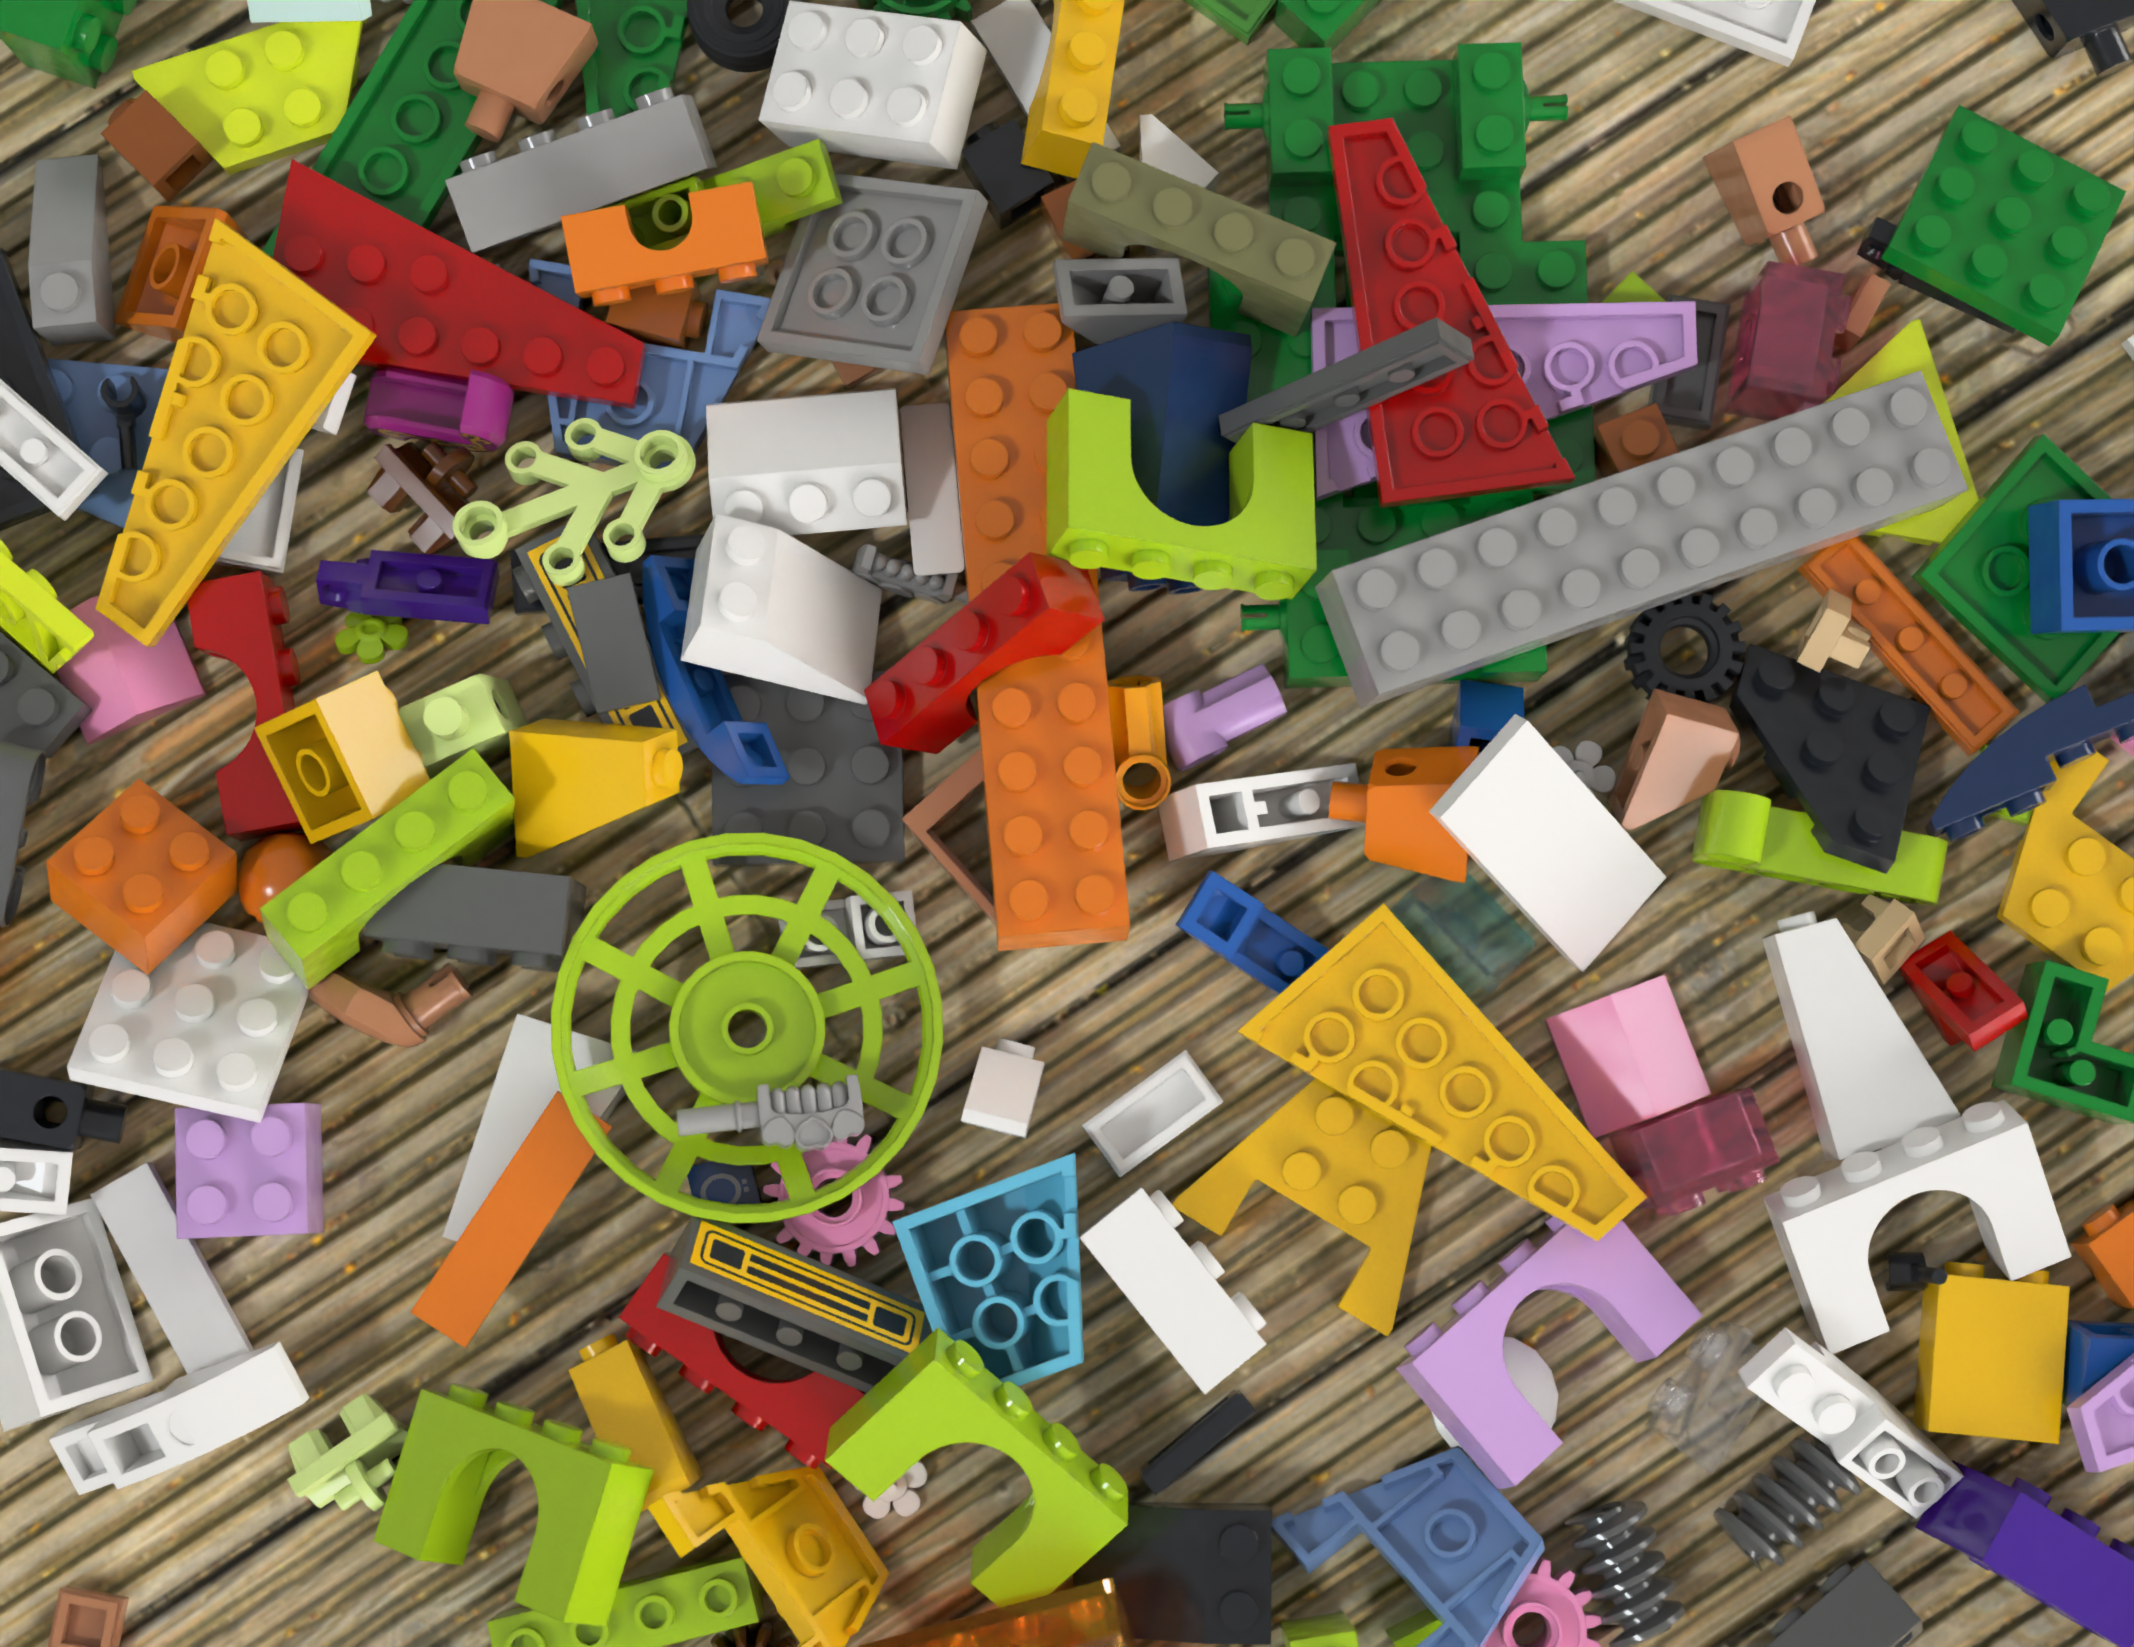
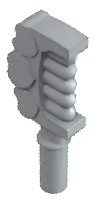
(899, 578)
(798, 1116)

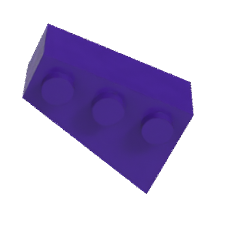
(2039, 1551)

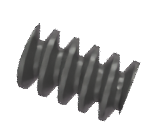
(1786, 1502)
(1627, 1571)

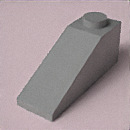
(70, 252)

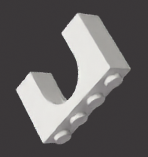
(1830, 1217)

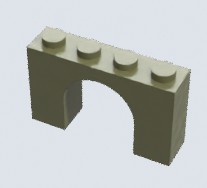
(1136, 204)

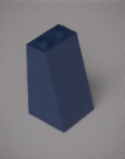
(1177, 389)

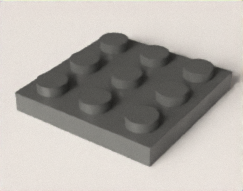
(841, 783)

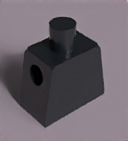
(2080, 24)
(24, 1103)

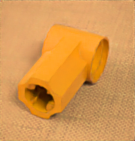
(1139, 737)

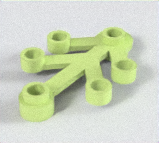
(584, 494)

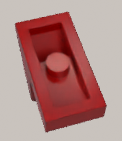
(1961, 993)

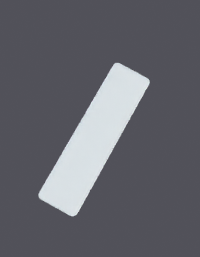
(931, 489)

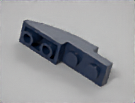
(2017, 765)

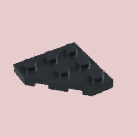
(1835, 748)

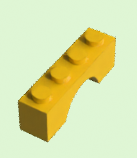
(1073, 86)

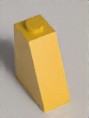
(586, 776)
(632, 1411)

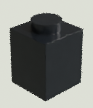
(996, 171)

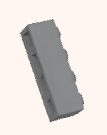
(580, 172)

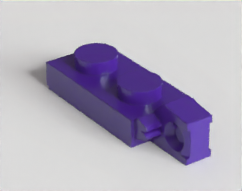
(412, 586)

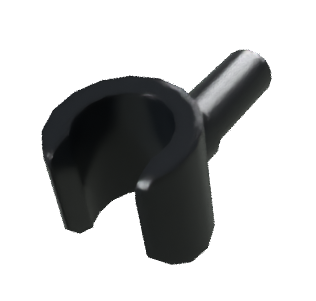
(126, 414)
(1910, 1272)

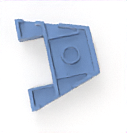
(673, 380)
(1439, 1531)

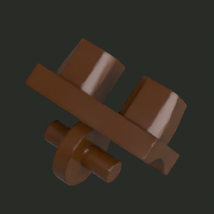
(433, 481)

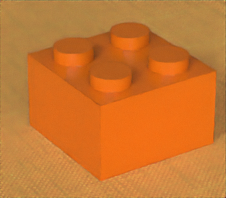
(142, 876)

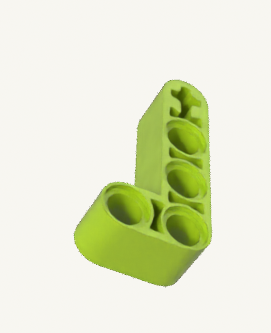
(1753, 838)

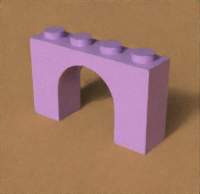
(1463, 1365)

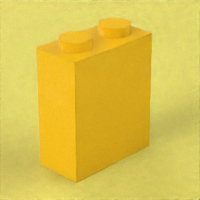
(1992, 1356)

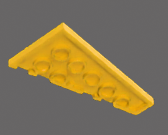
(234, 407)
(1418, 1052)

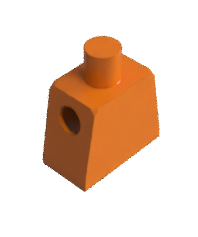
(1397, 807)

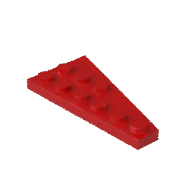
(443, 305)
(1467, 427)

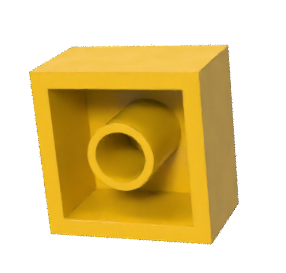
(343, 757)

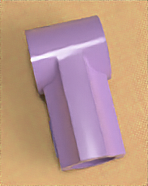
(1205, 722)

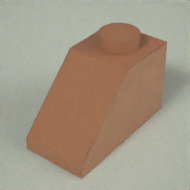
(1673, 758)

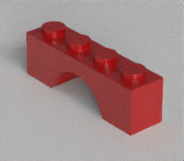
(1024, 614)
(242, 623)
(795, 1407)

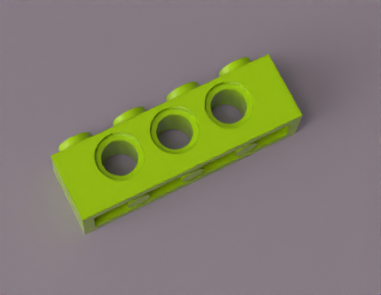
(649, 1610)

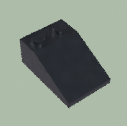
(1191, 1571)

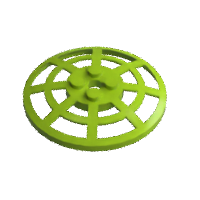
(738, 984)

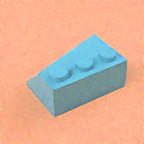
(1005, 1270)

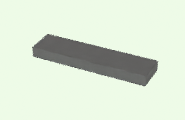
(1355, 381)

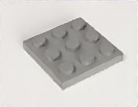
(874, 274)

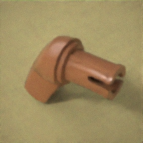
(387, 1015)

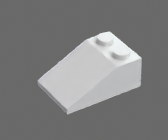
(780, 612)

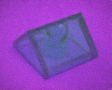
(1464, 932)

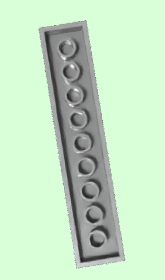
(1639, 539)

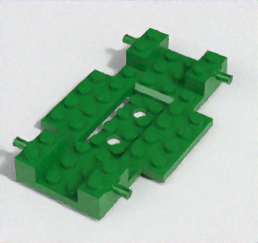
(1468, 140)

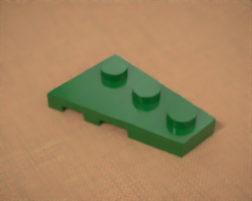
(634, 50)

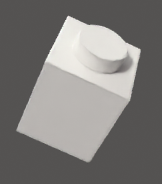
(1004, 1088)

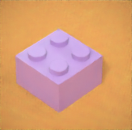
(249, 1174)

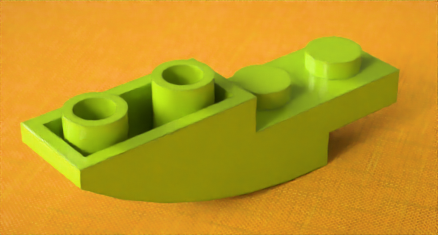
(785, 186)

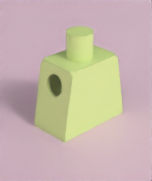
(462, 719)

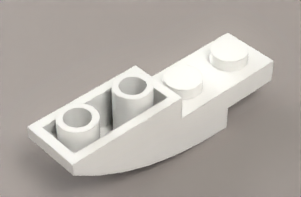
(1852, 1420)
(181, 1421)

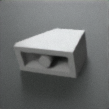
(1118, 295)

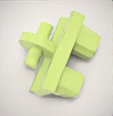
(354, 1466)

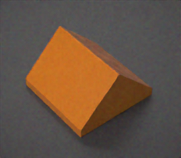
(166, 270)

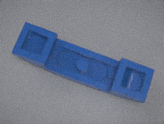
(699, 692)
(1248, 934)

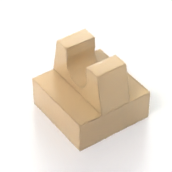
(1833, 635)
(1888, 939)

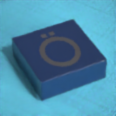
(724, 1183)

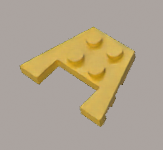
(2072, 885)
(1341, 1168)
(794, 1541)

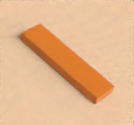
(1913, 644)
(507, 1225)

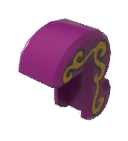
(440, 408)

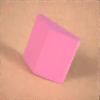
(125, 678)
(1627, 1057)

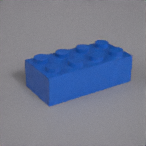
(2081, 566)

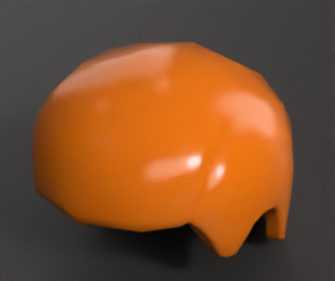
(274, 866)

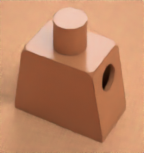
(519, 61)
(1765, 169)

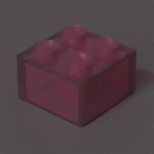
(1787, 341)
(1695, 1149)

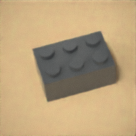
(482, 916)

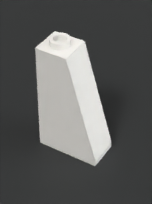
(1849, 1043)
(516, 1102)

